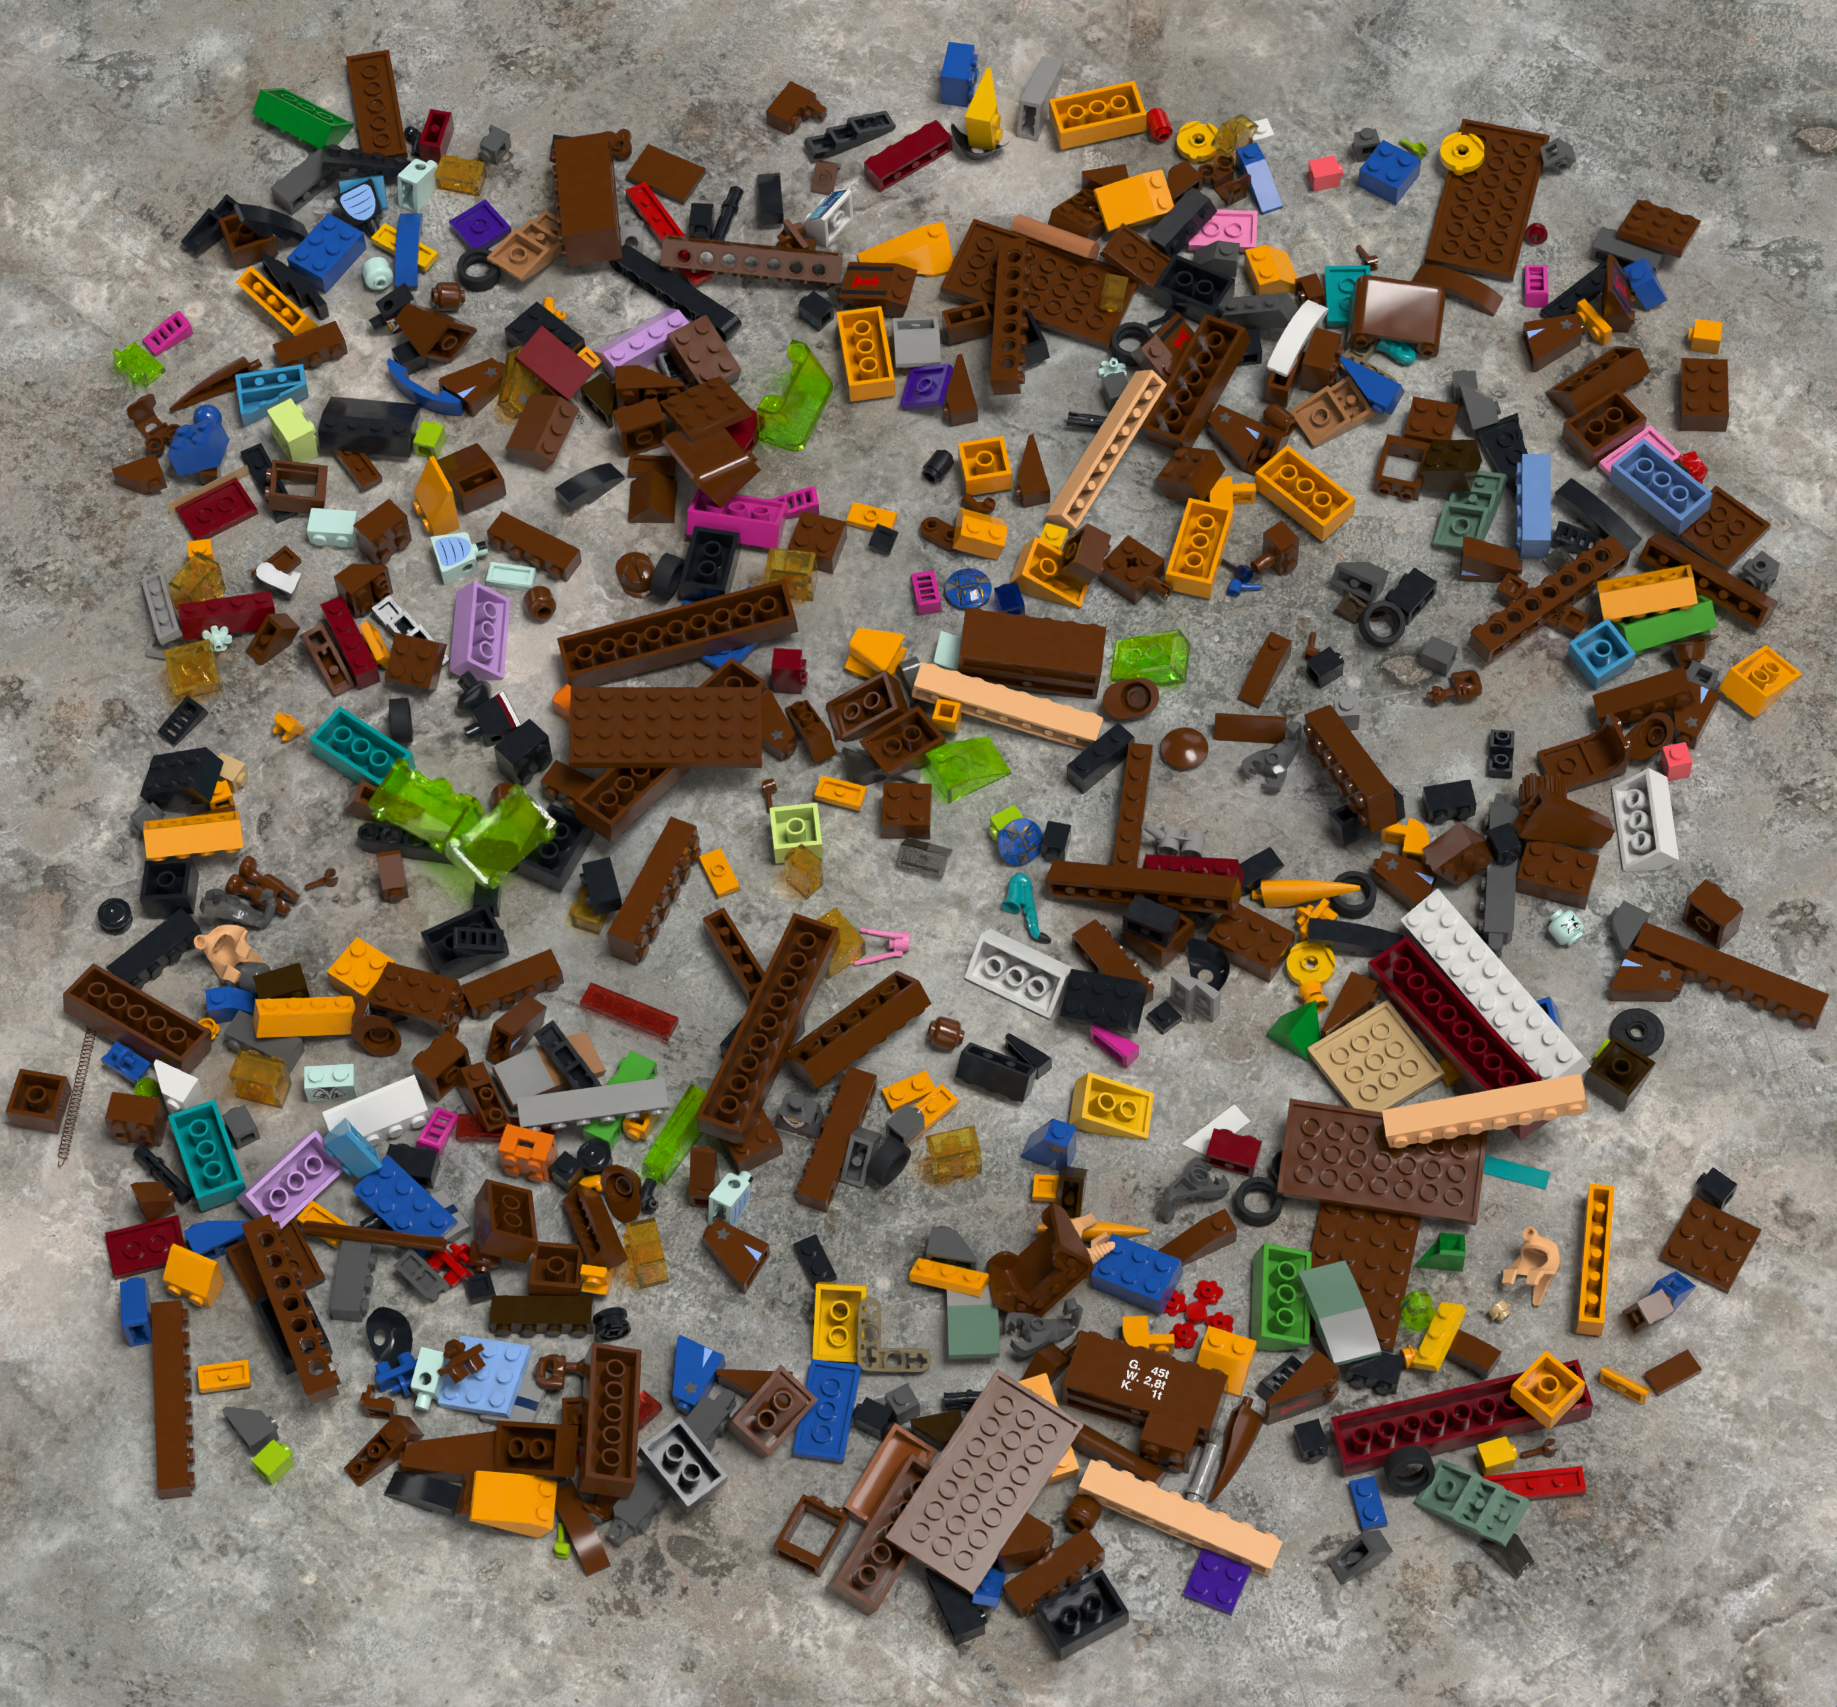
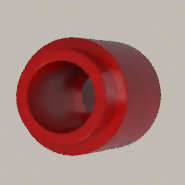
(1158, 124)

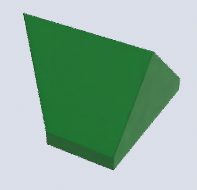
(1297, 1030)
(1445, 1253)

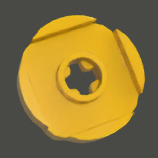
(1186, 141)
(1461, 163)
(1316, 953)

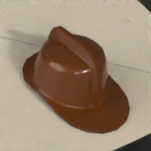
(635, 574)
(1691, 650)
(1131, 698)
(1650, 736)
(377, 1035)
(622, 1192)

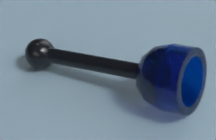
(1242, 572)

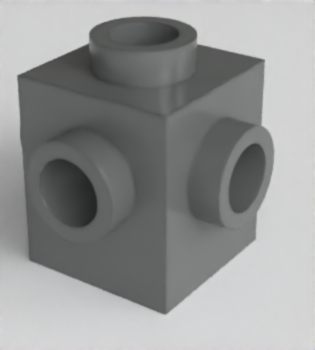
(1760, 571)

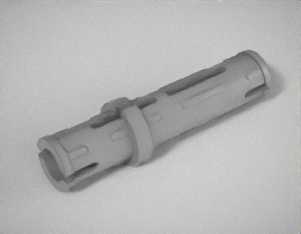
(1203, 1473)

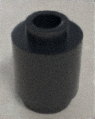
(937, 466)

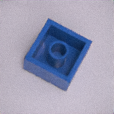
(959, 74)
(1389, 172)

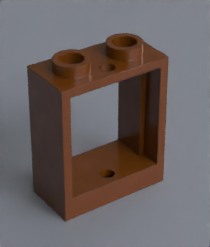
(1405, 449)
(296, 472)
(799, 1556)

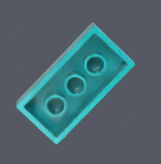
(357, 748)
(207, 1154)

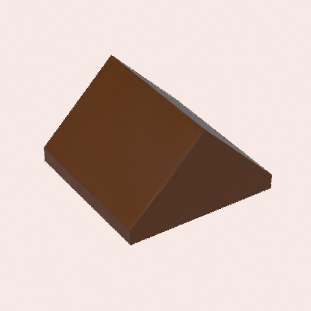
(652, 499)

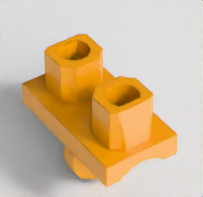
(1303, 914)

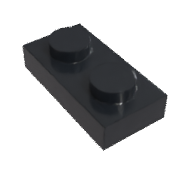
(814, 1260)

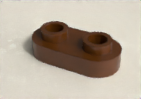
(938, 534)

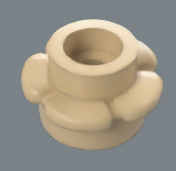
(1499, 1311)

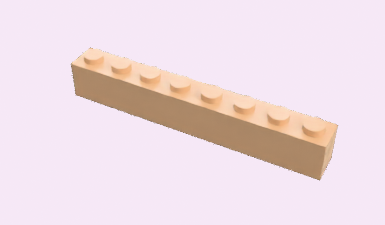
(1106, 449)
(1008, 706)
(1485, 1111)
(1180, 1517)

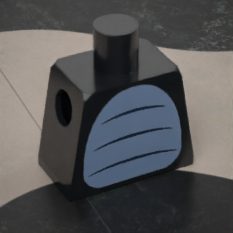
(362, 206)

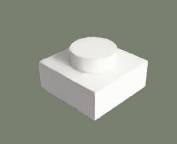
(1264, 132)

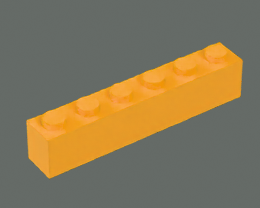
(1595, 1259)

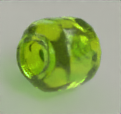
(1418, 1309)

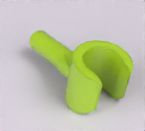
(1417, 148)
(562, 1549)

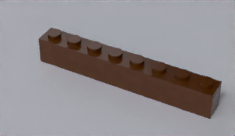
(1122, 884)
(1733, 976)
(172, 1400)

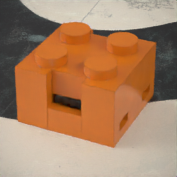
(527, 1153)

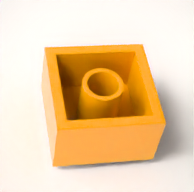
(985, 465)
(358, 970)
(1547, 1390)

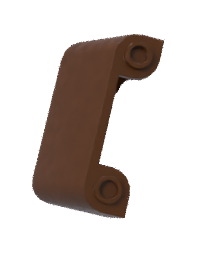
(1396, 312)
(713, 463)
(1041, 1271)

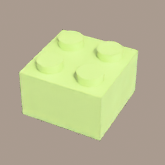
(293, 431)
(795, 826)

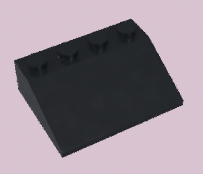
(368, 426)

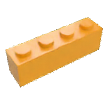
(275, 302)
(303, 1016)

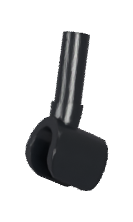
(1168, 314)

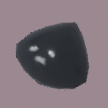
(474, 692)

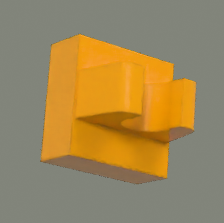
(289, 724)

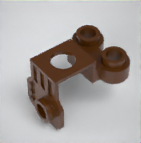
(1223, 180)
(143, 415)

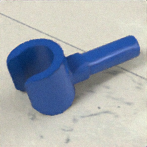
(1236, 586)

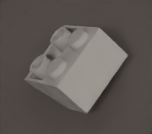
(916, 341)

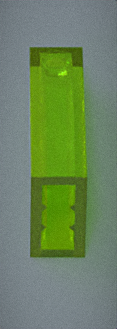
(676, 1137)

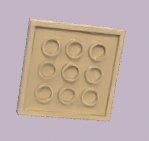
(1376, 1060)

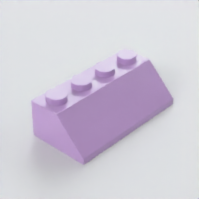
(640, 343)
(480, 632)
(292, 1180)

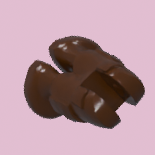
(248, 872)

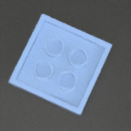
(495, 1385)

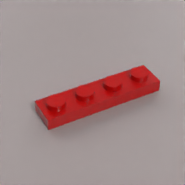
(1543, 1482)

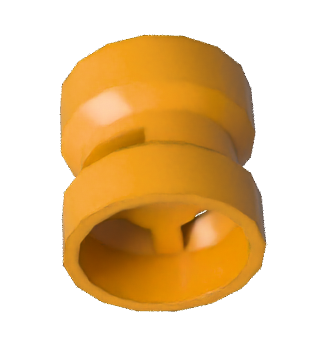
(1313, 991)

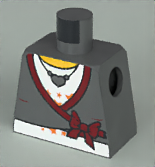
(799, 1117)

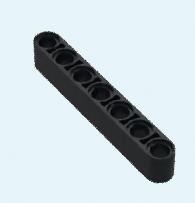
(674, 291)
(384, 833)

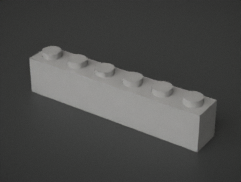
(593, 1103)

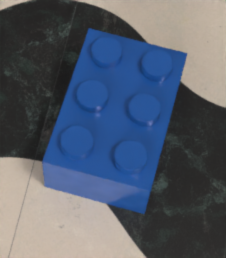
(327, 252)
(1137, 1274)

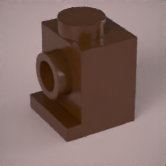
(1310, 289)

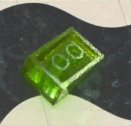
(1154, 656)
(965, 767)

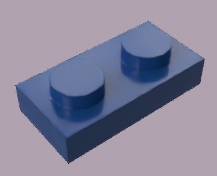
(1368, 1503)
(990, 1589)

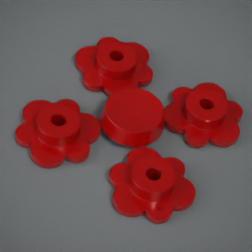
(1197, 1313)

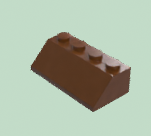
(1612, 370)

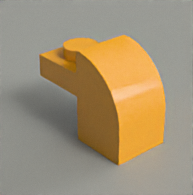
(1229, 494)
(947, 716)
(1411, 837)
(596, 1279)
(1136, 1334)

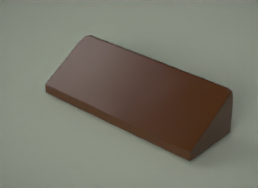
(1249, 728)

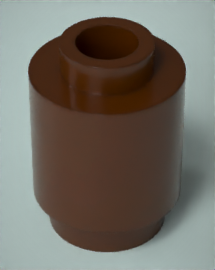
(1279, 418)

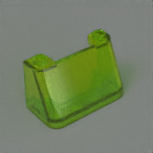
(792, 418)
(424, 806)
(502, 838)

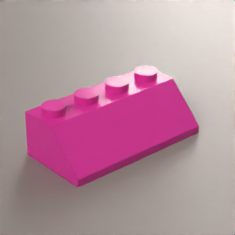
(756, 519)

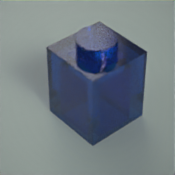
(1009, 599)

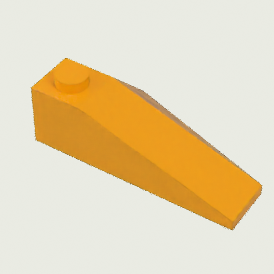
(921, 249)

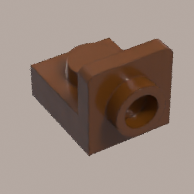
(377, 1408)

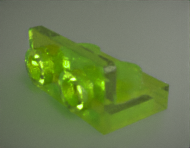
(138, 364)

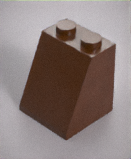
(434, 332)

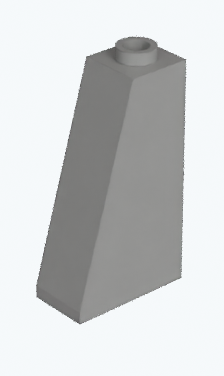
(1035, 99)

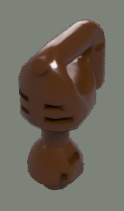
(1461, 689)
(558, 1367)

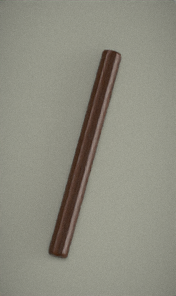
(374, 1236)

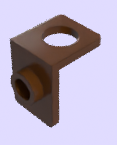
(825, 176)
(602, 1506)

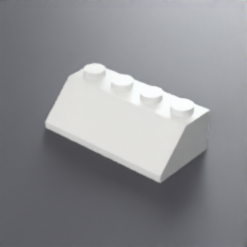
(1645, 822)
(1018, 973)
(383, 1111)

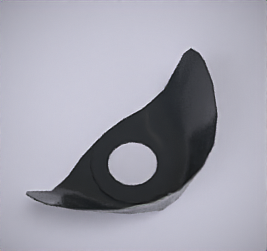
(962, 141)
(1208, 957)
(396, 1341)

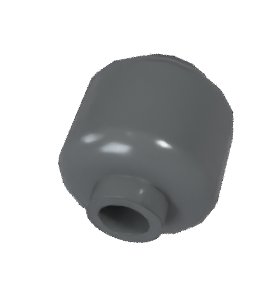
(143, 813)
(248, 970)

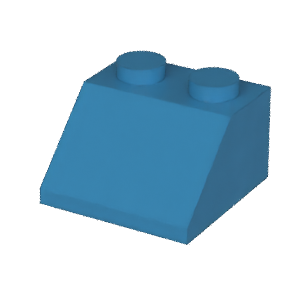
(352, 1149)

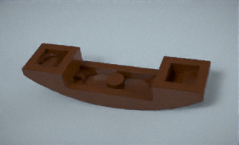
(1461, 286)
(1568, 621)
(580, 1528)

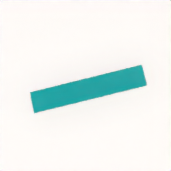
(1516, 1172)

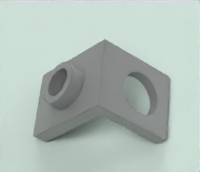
(633, 227)

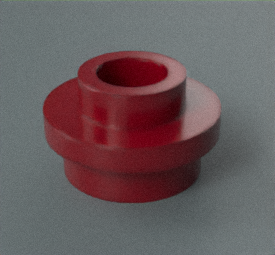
(1536, 233)

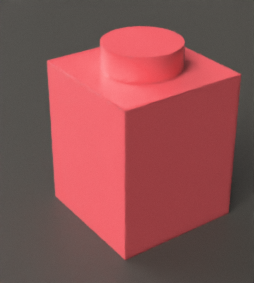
(1324, 173)
(1676, 761)

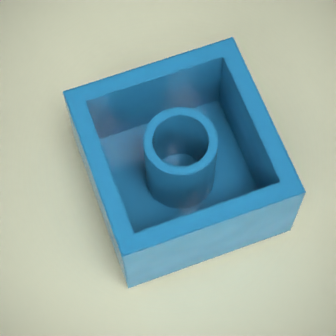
(1601, 654)

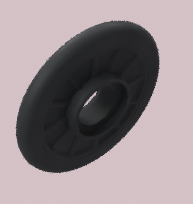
(1642, 1019)

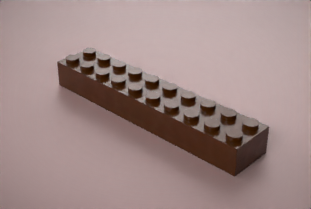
(678, 634)
(627, 793)
(768, 1029)

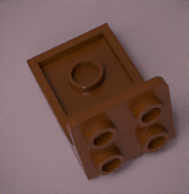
(1589, 758)
(421, 996)

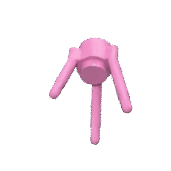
(897, 940)

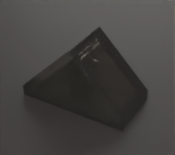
(861, 768)
(1512, 1558)

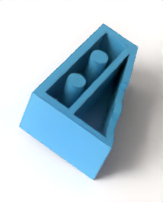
(268, 388)

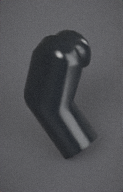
(413, 136)
(648, 1202)

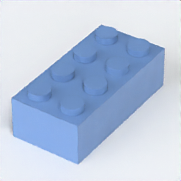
(1660, 487)
(1533, 505)

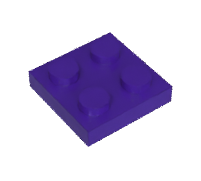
(480, 226)
(926, 386)
(1217, 1581)

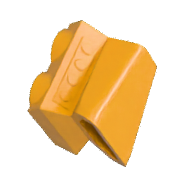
(875, 652)

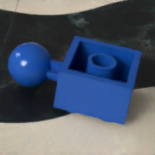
(200, 444)

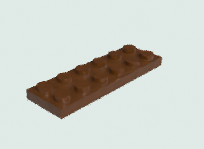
(376, 104)

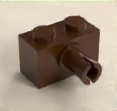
(1279, 550)

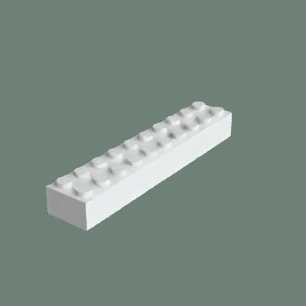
(1493, 988)

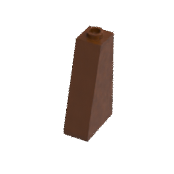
(1562, 821)
(450, 1456)

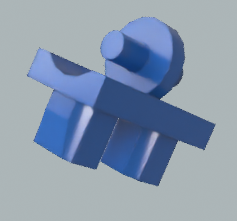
(126, 1062)
(397, 1378)

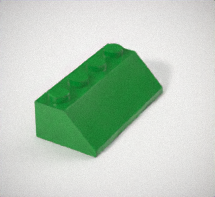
(300, 117)

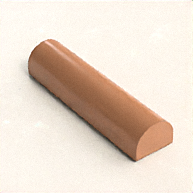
(1055, 237)

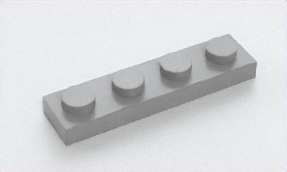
(161, 607)

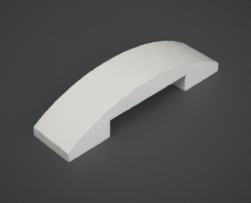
(1295, 336)

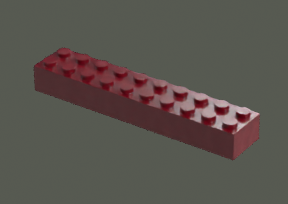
(1450, 1023)
(1440, 1422)

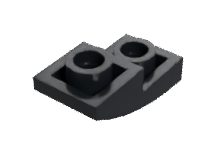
(1501, 753)

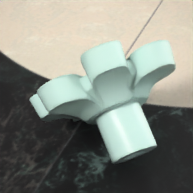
(1111, 367)
(218, 638)

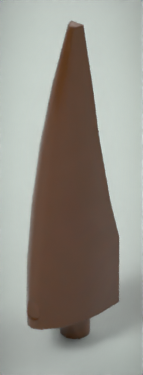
(217, 383)
(1238, 1439)

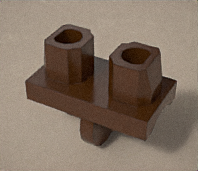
(793, 235)
(455, 1352)

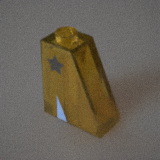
(516, 386)

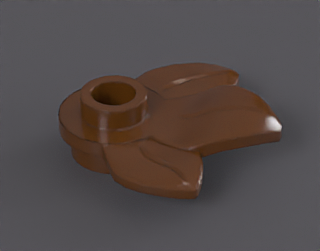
(620, 143)

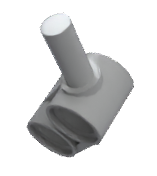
(1172, 843)

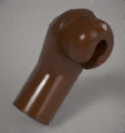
(984, 507)

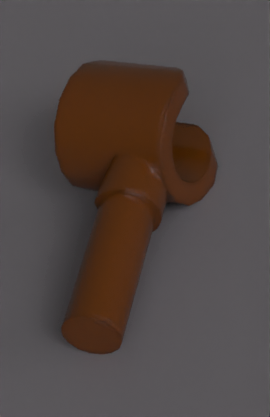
(1368, 260)
(1310, 650)
(769, 787)
(326, 880)
(1072, 1346)
(1544, 1450)

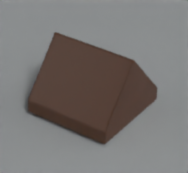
(209, 475)

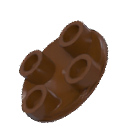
(1184, 748)

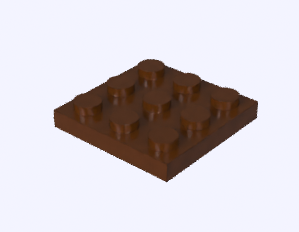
(1659, 228)
(705, 408)
(1724, 531)
(1710, 1245)
(301, 1254)

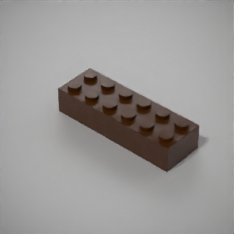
(1196, 383)
(1350, 769)
(654, 891)
(136, 1019)
(857, 1029)
(610, 1420)
(871, 1561)

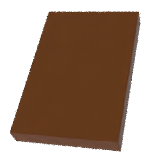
(666, 174)
(1135, 257)

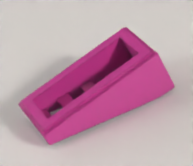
(1536, 286)
(169, 324)
(800, 496)
(926, 606)
(1116, 1046)
(425, 1140)

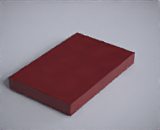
(554, 364)
(216, 510)
(143, 1246)

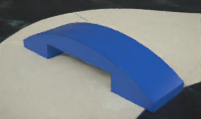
(407, 249)
(441, 404)

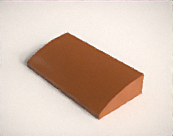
(880, 1469)

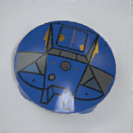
(968, 588)
(1020, 841)

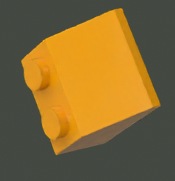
(1269, 270)
(979, 534)
(192, 1276)
(1230, 1355)

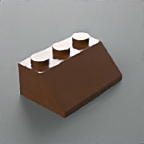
(542, 429)

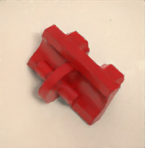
(458, 1271)

